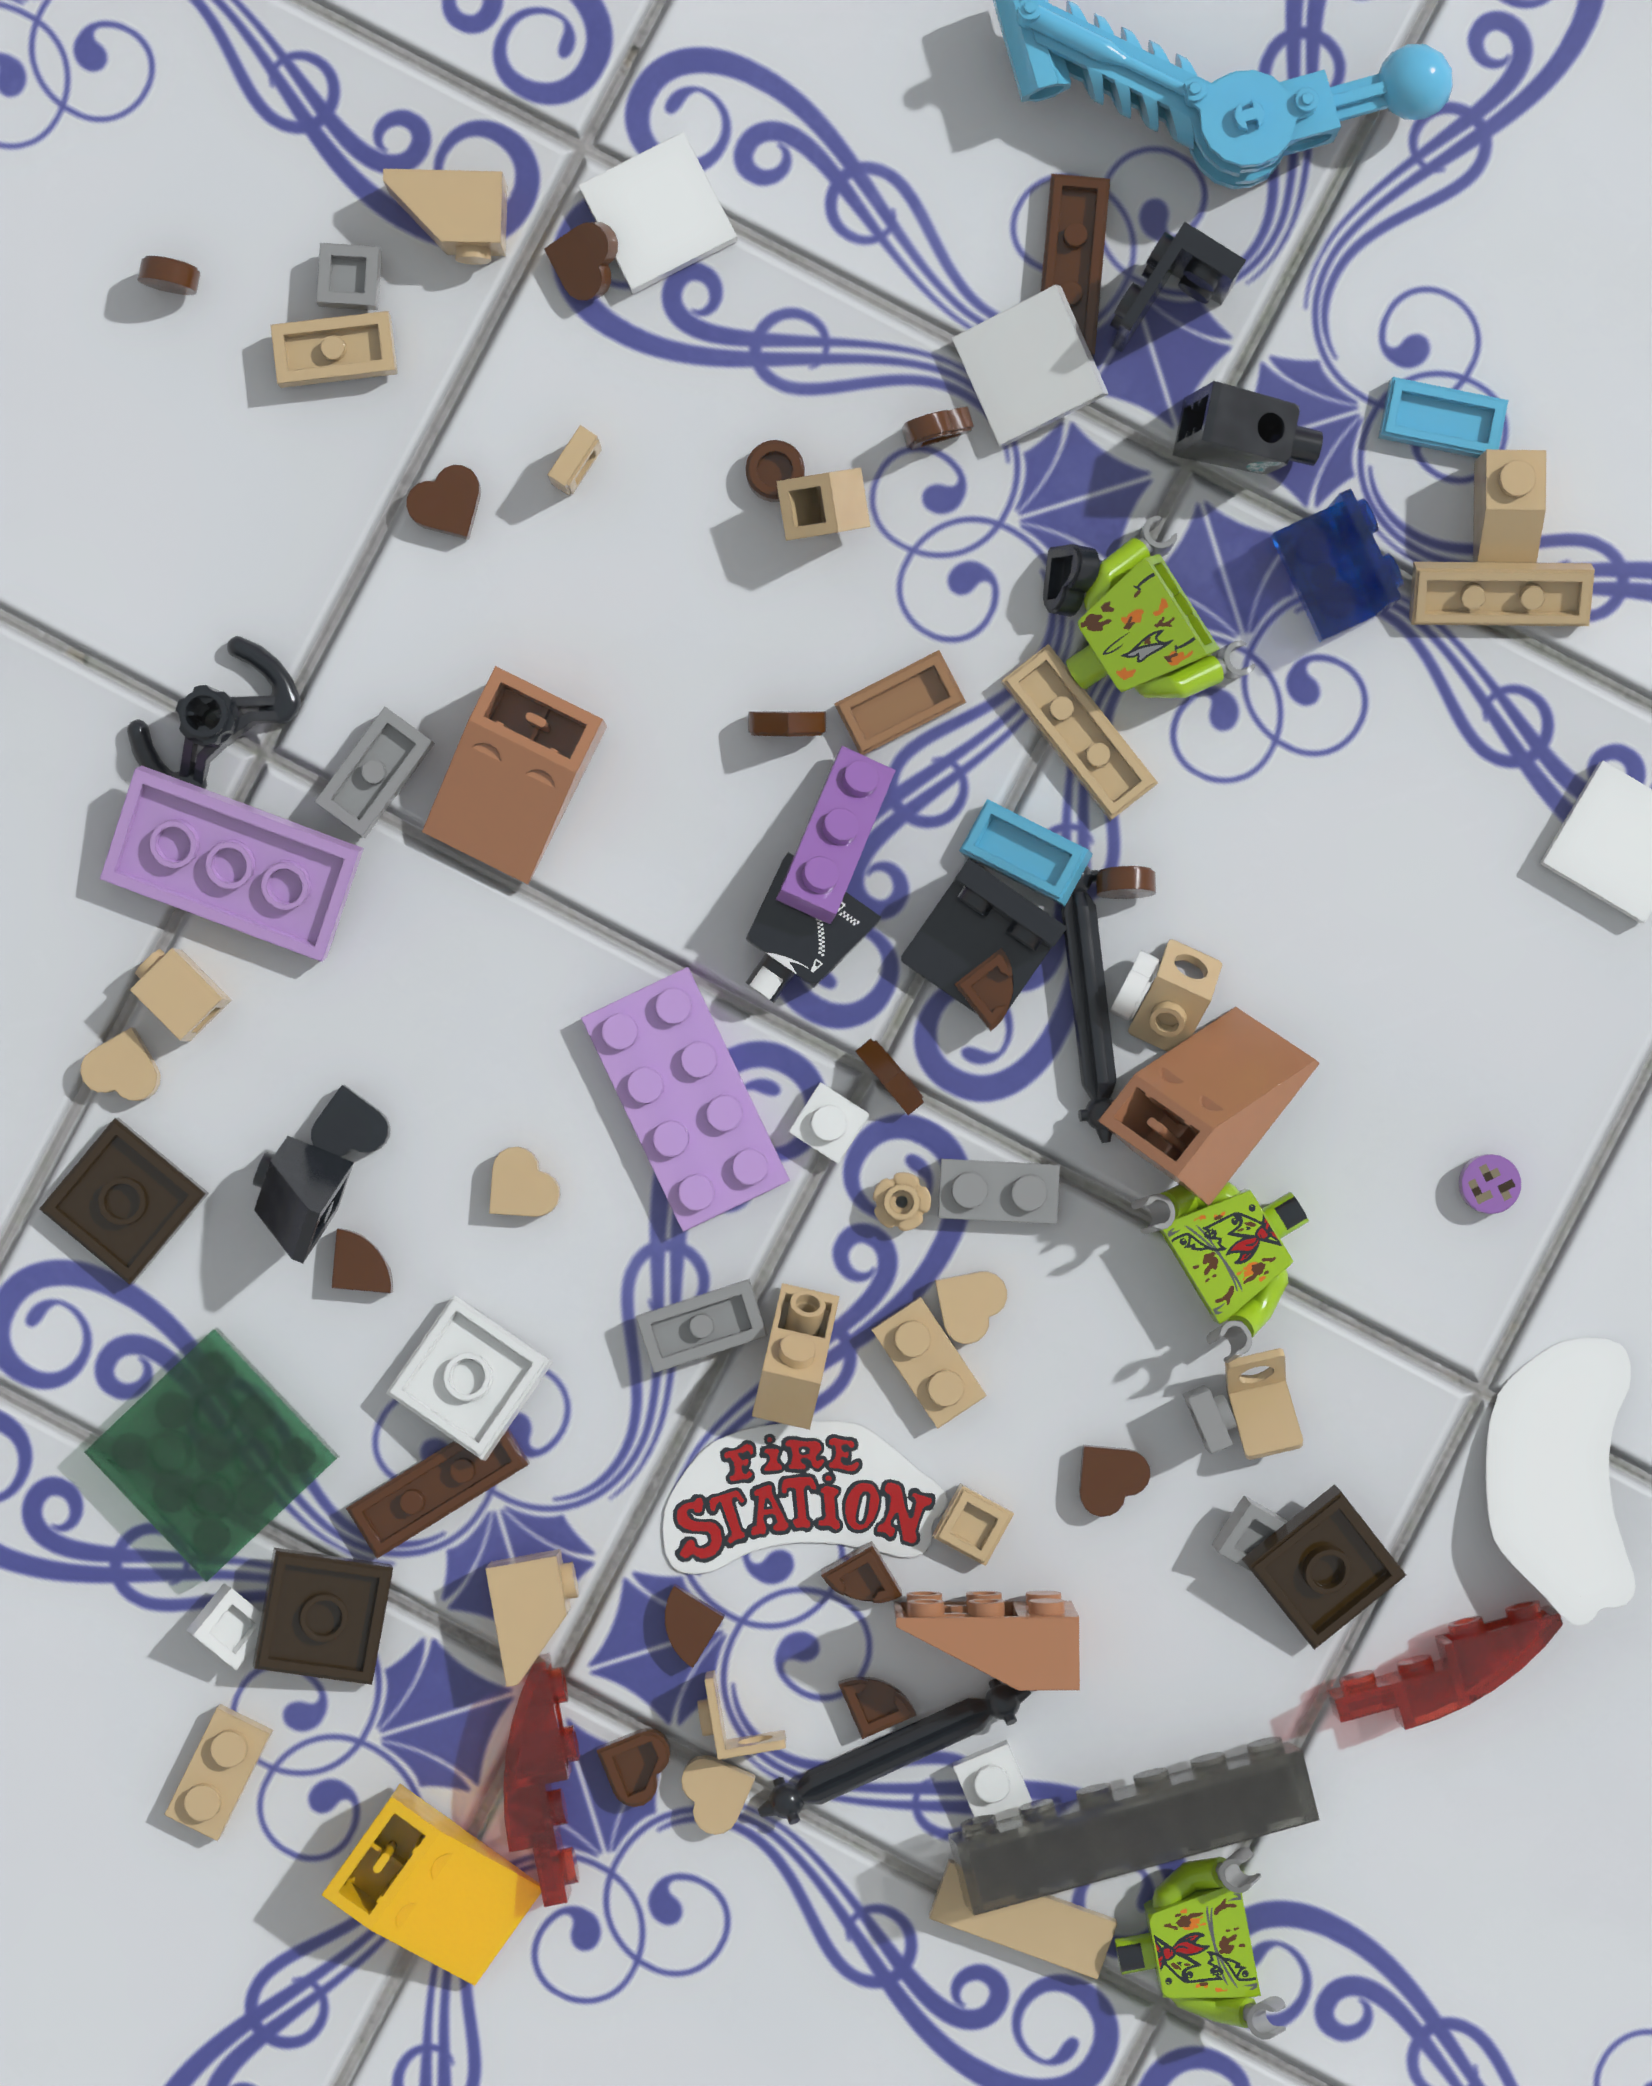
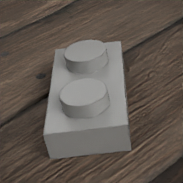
(374, 772)
(999, 1191)
(701, 1325)

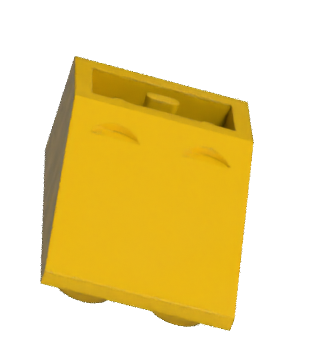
(432, 1887)

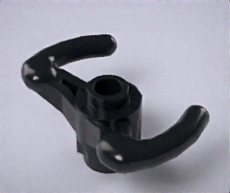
(193, 709)

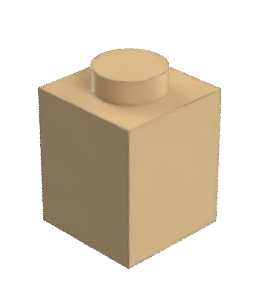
(823, 504)
(178, 992)

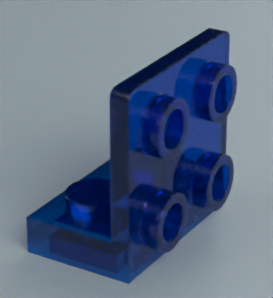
(1339, 566)

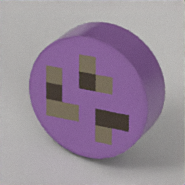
(1489, 1183)

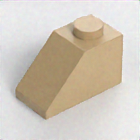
(456, 209)
(1509, 505)
(528, 1605)

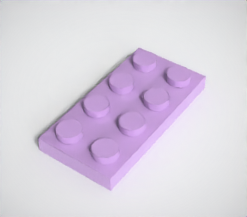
(231, 863)
(685, 1099)

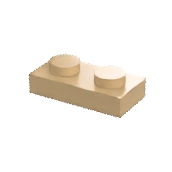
(334, 349)
(929, 1362)
(218, 1772)

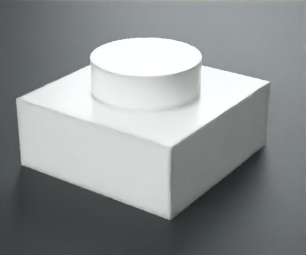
(829, 1122)
(228, 1626)

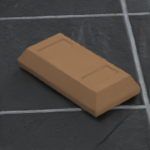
(900, 703)

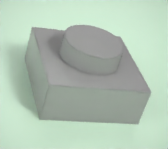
(348, 276)
(1211, 1418)
(1245, 1530)

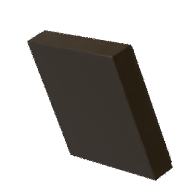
(124, 1201)
(1324, 1566)
(322, 1616)

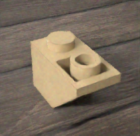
(795, 1356)

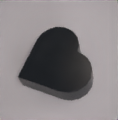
(1068, 577)
(350, 1124)

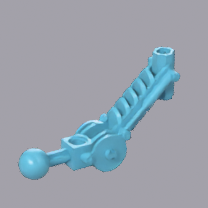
(1231, 126)

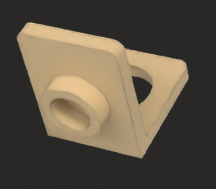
(1175, 1000)
(1263, 1405)
(713, 1724)

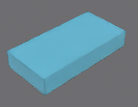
(1442, 418)
(1026, 852)

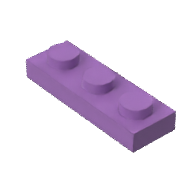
(835, 835)

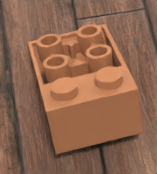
(513, 775)
(1209, 1101)
(1016, 1642)

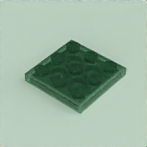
(211, 1454)

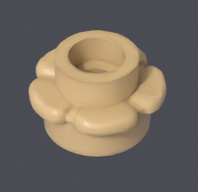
(917, 1198)

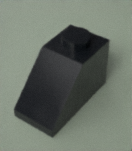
(299, 1194)

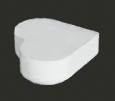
(1135, 986)

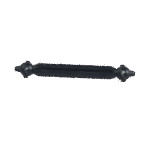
(1089, 1003)
(893, 1751)

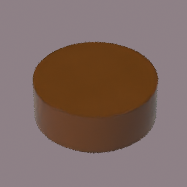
(169, 275)
(771, 463)
(1126, 882)

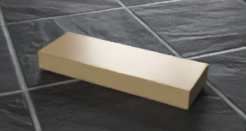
(1501, 593)
(1079, 732)
(1038, 1927)

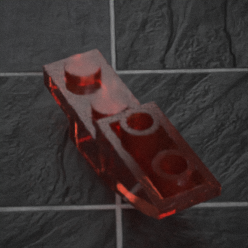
(1472, 1664)
(535, 1757)

